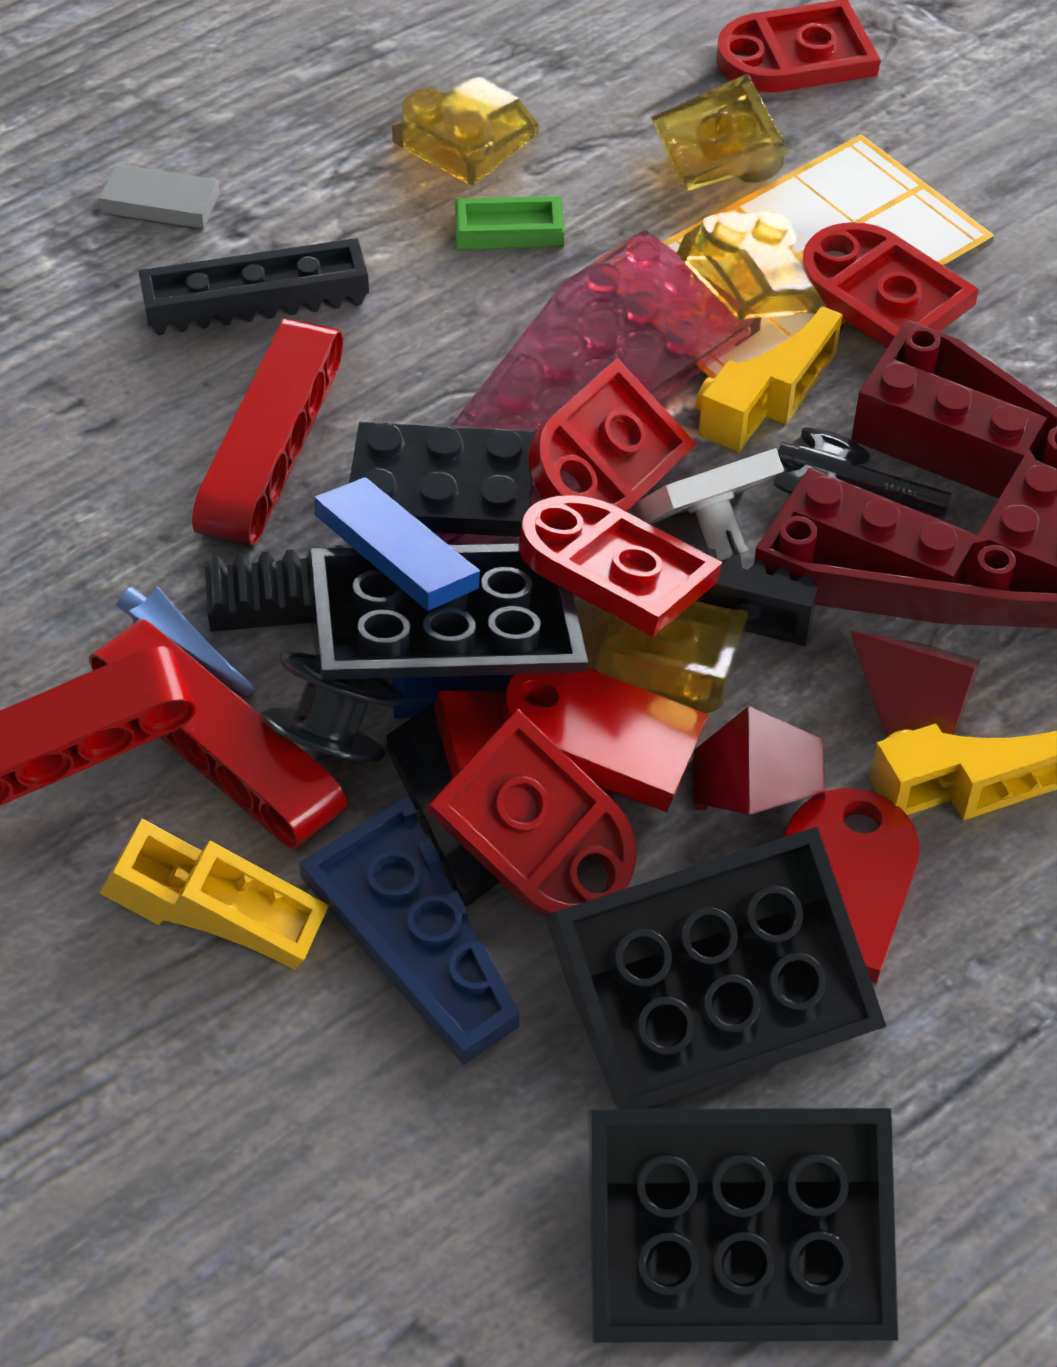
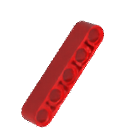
(268, 432)
(91, 720)
(237, 751)

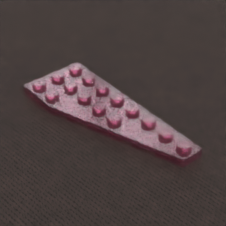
(626, 306)

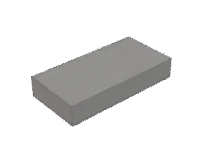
(159, 196)

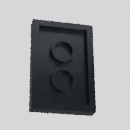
(450, 474)

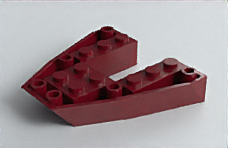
(963, 420)

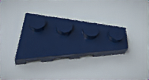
(403, 913)

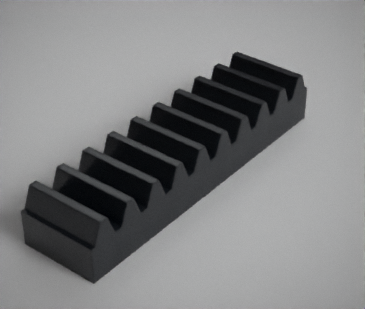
(253, 284)
(258, 592)
(774, 602)

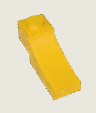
(768, 384)
(973, 773)
(213, 893)

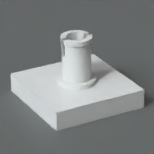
(710, 497)

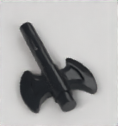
(840, 458)

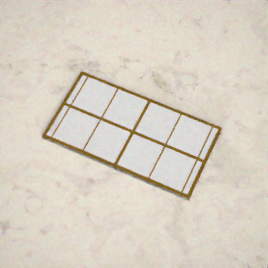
(851, 186)

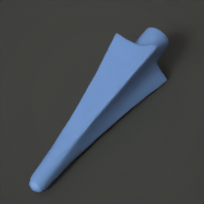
(169, 620)

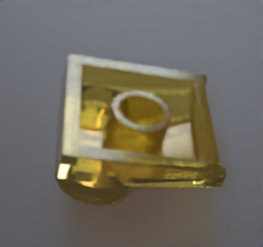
(464, 127)
(722, 136)
(750, 264)
(683, 661)

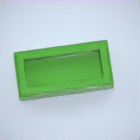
(509, 222)

